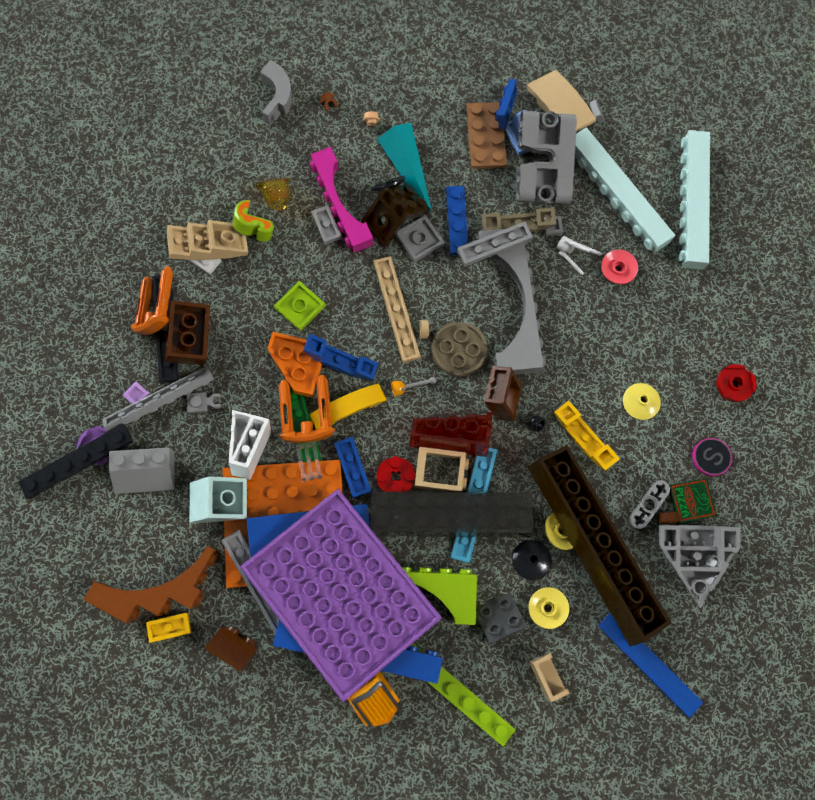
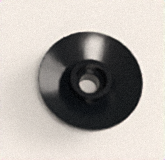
(391, 183)
(522, 562)

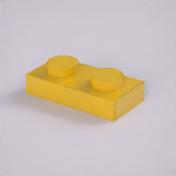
(168, 627)

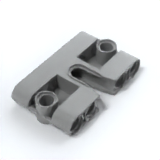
(556, 142)

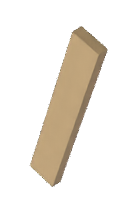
(396, 309)

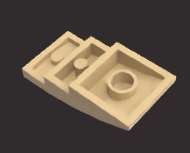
(558, 95)
(205, 242)

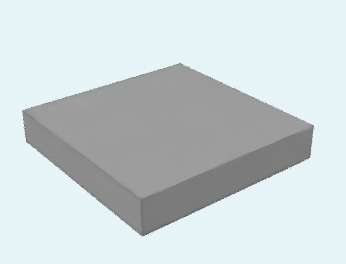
(419, 238)

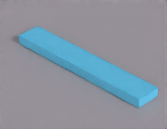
(478, 483)

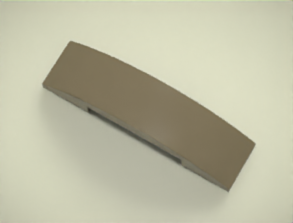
(537, 221)

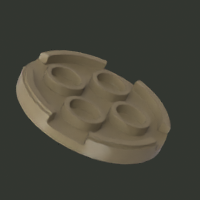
(459, 349)

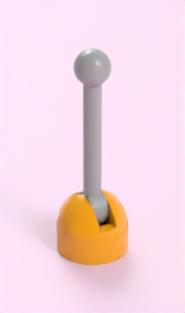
(399, 387)

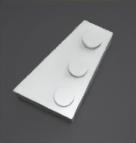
(247, 443)

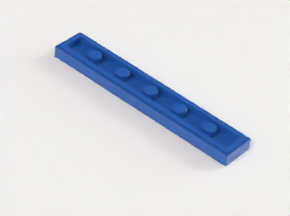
(653, 669)

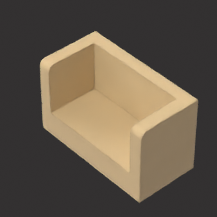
(548, 678)

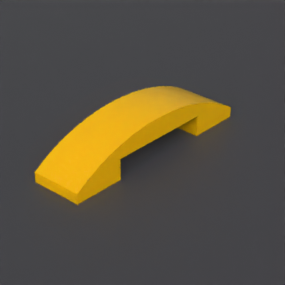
(351, 404)
(584, 437)

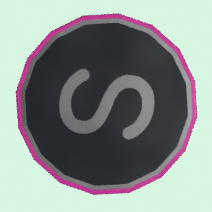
(712, 457)

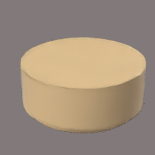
(424, 329)

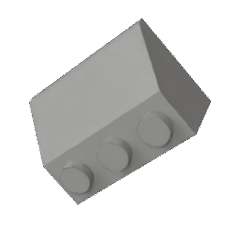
(142, 470)

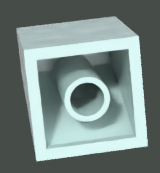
(218, 499)

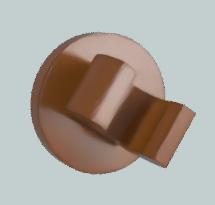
(327, 97)

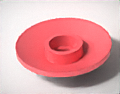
(621, 259)

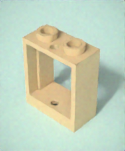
(463, 465)

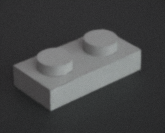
(326, 224)

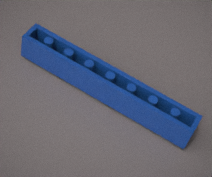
(408, 663)

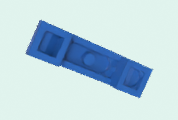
(339, 360)

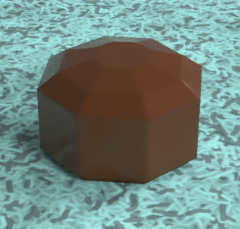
(668, 518)

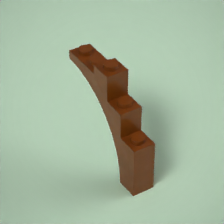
(183, 589)

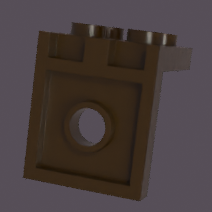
(396, 206)

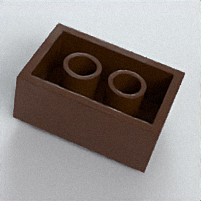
(187, 333)

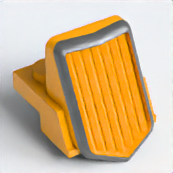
(375, 702)

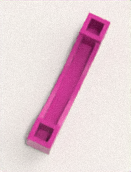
(357, 234)

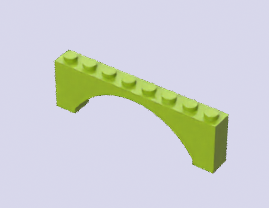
(454, 589)

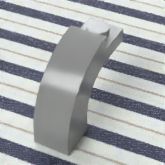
(276, 78)

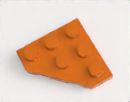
(295, 365)

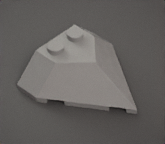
(699, 554)

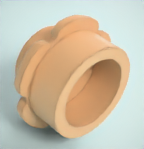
(371, 118)

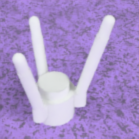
(567, 245)

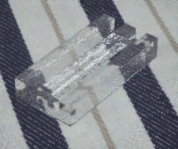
(311, 475)

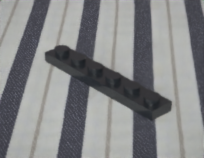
(75, 461)

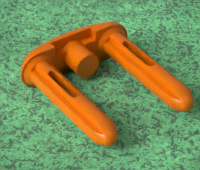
(150, 322)
(307, 433)

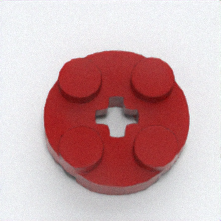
(742, 375)
(396, 465)

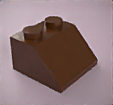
(232, 647)

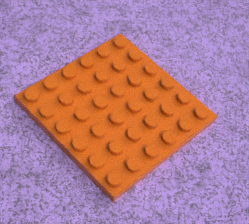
(278, 491)

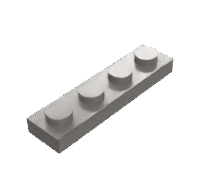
(494, 244)

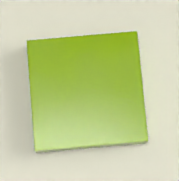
(299, 306)

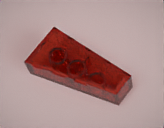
(455, 433)

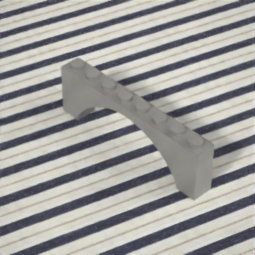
(525, 350)

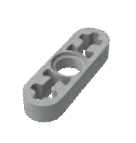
(646, 519)

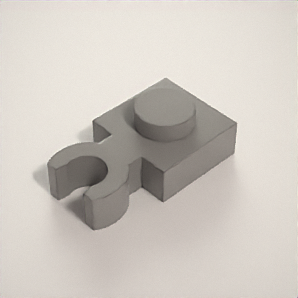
(200, 402)

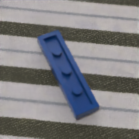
(456, 218)

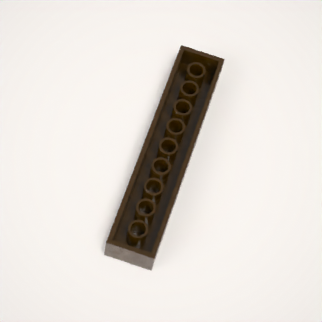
(599, 546)

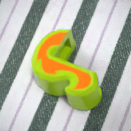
(250, 224)

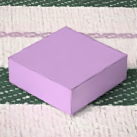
(135, 393)

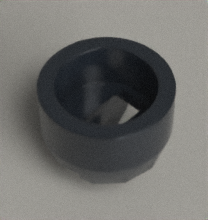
(535, 421)

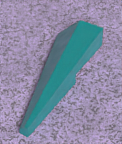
(402, 150)

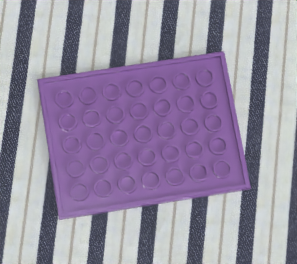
(340, 594)

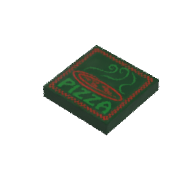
(692, 500)

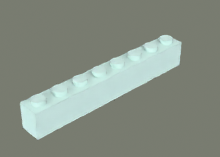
(621, 192)
(695, 200)

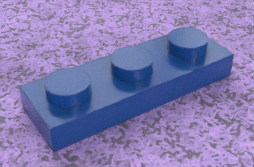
(506, 104)
(352, 467)

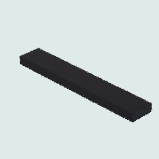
(167, 371)

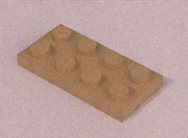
(485, 137)

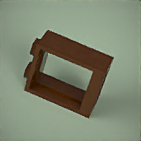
(505, 397)

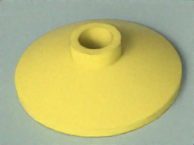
(634, 405)
(552, 529)
(559, 608)

